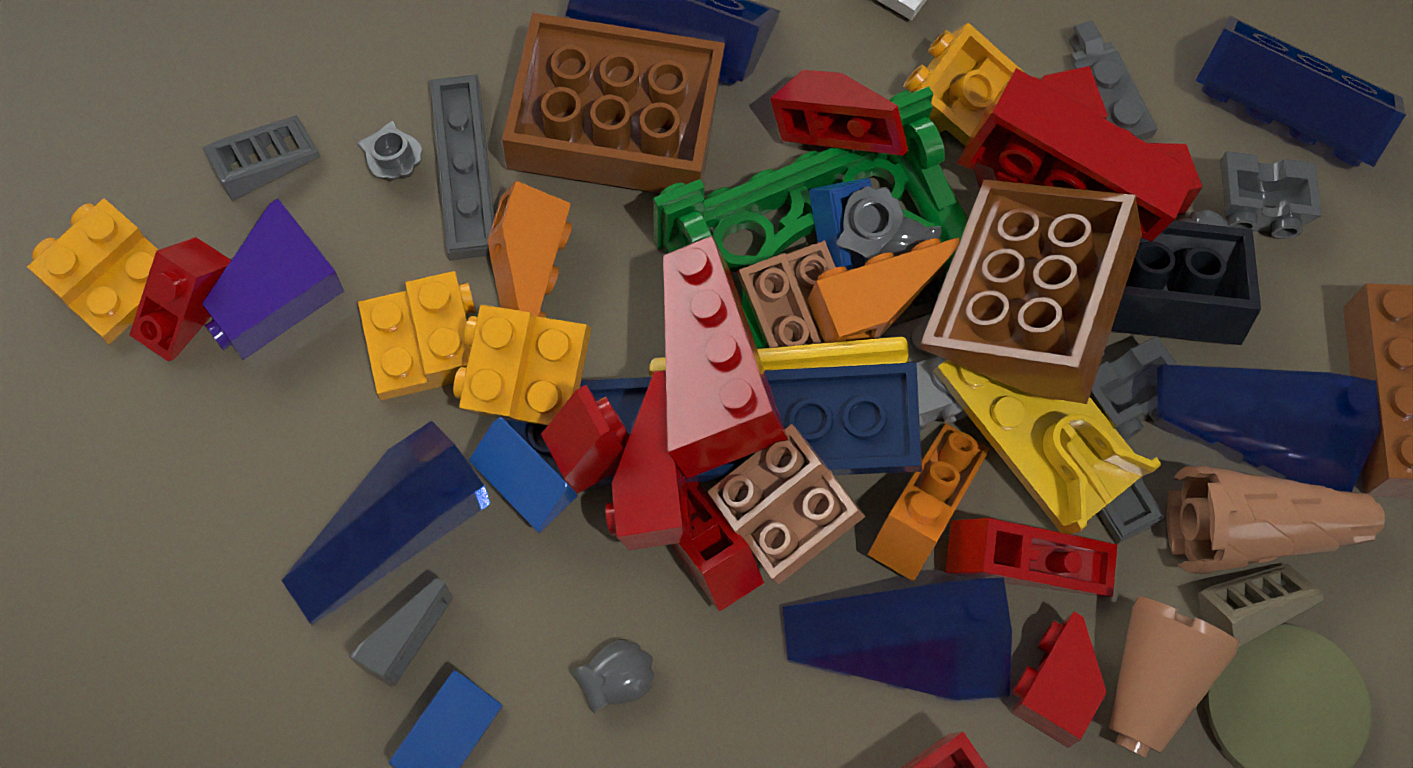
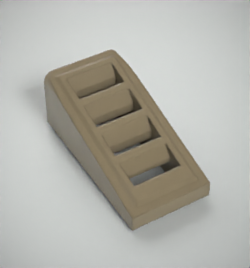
(1231, 605)

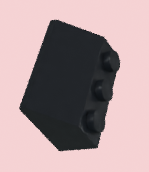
(1192, 285)

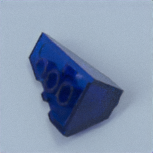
(397, 511)

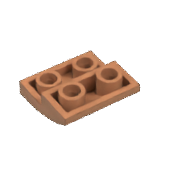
(780, 293)
(786, 505)

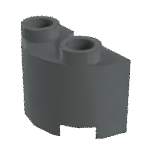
(1269, 196)
(1128, 387)

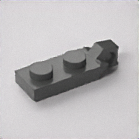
(1113, 81)

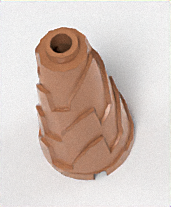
(1246, 519)

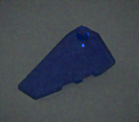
(1294, 422)
(921, 638)

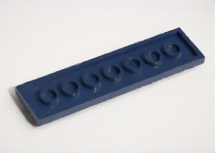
(850, 415)

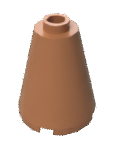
(1164, 674)

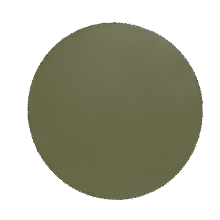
(1290, 703)

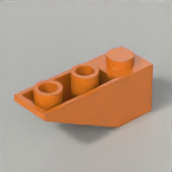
(524, 246)
(871, 297)
(928, 502)

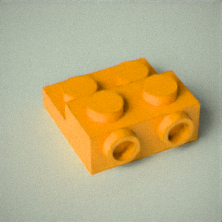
(963, 78)
(97, 268)
(417, 335)
(520, 365)

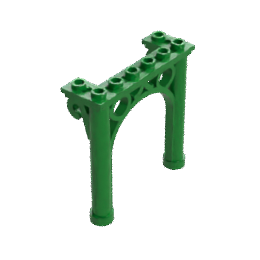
(685, 217)

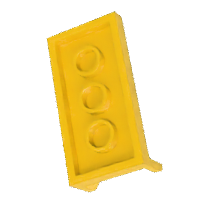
(1054, 447)

